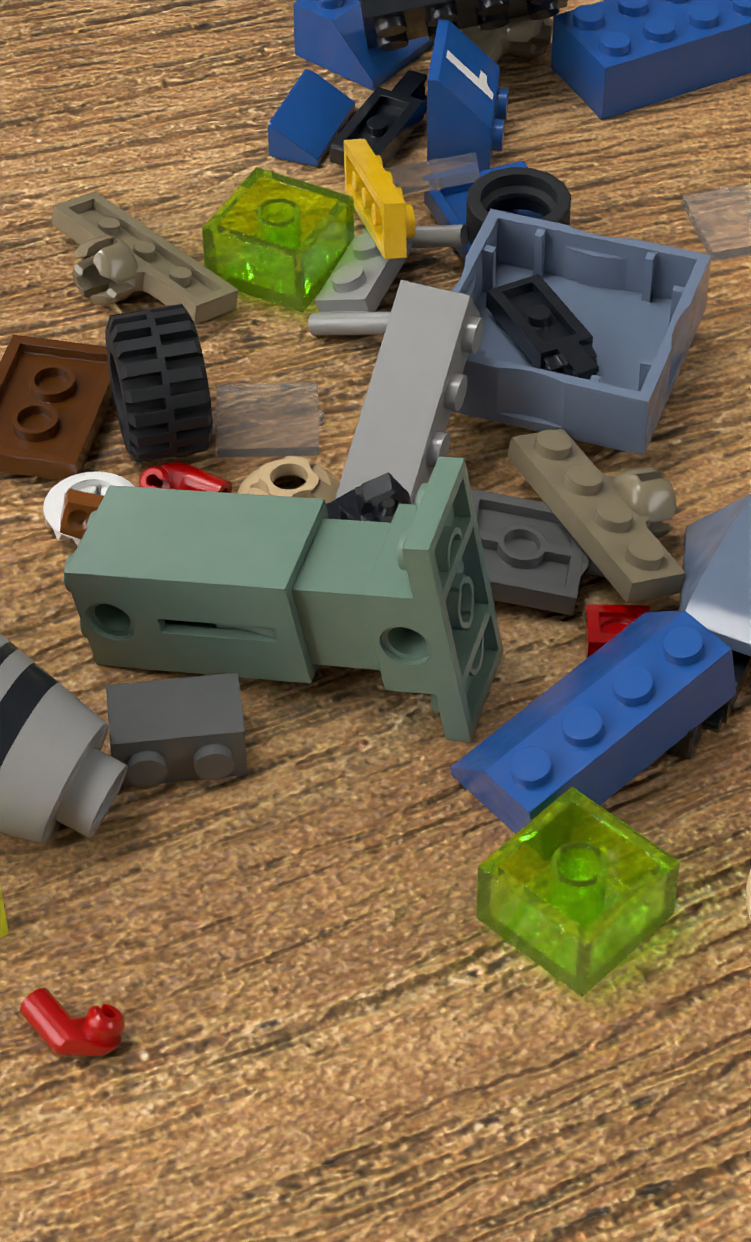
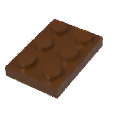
(51, 405)

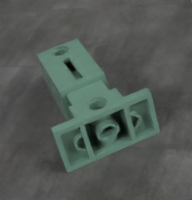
(285, 588)

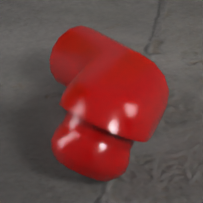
(182, 477)
(73, 1035)

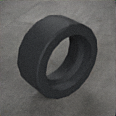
(518, 190)

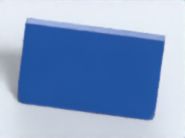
(308, 120)

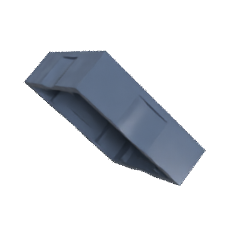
(630, 295)

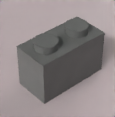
(178, 729)

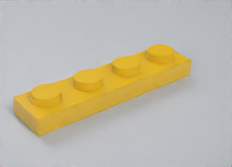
(378, 199)

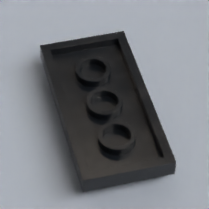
(394, 22)

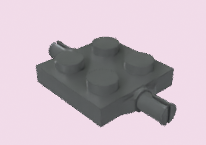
(530, 553)

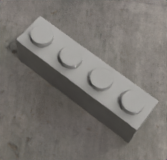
(414, 388)

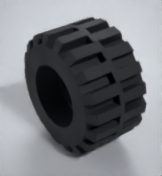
(159, 383)

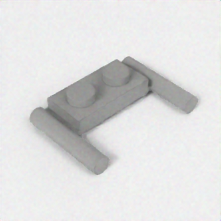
(363, 278)

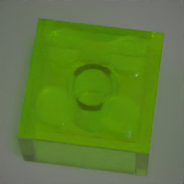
(279, 238)
(576, 890)

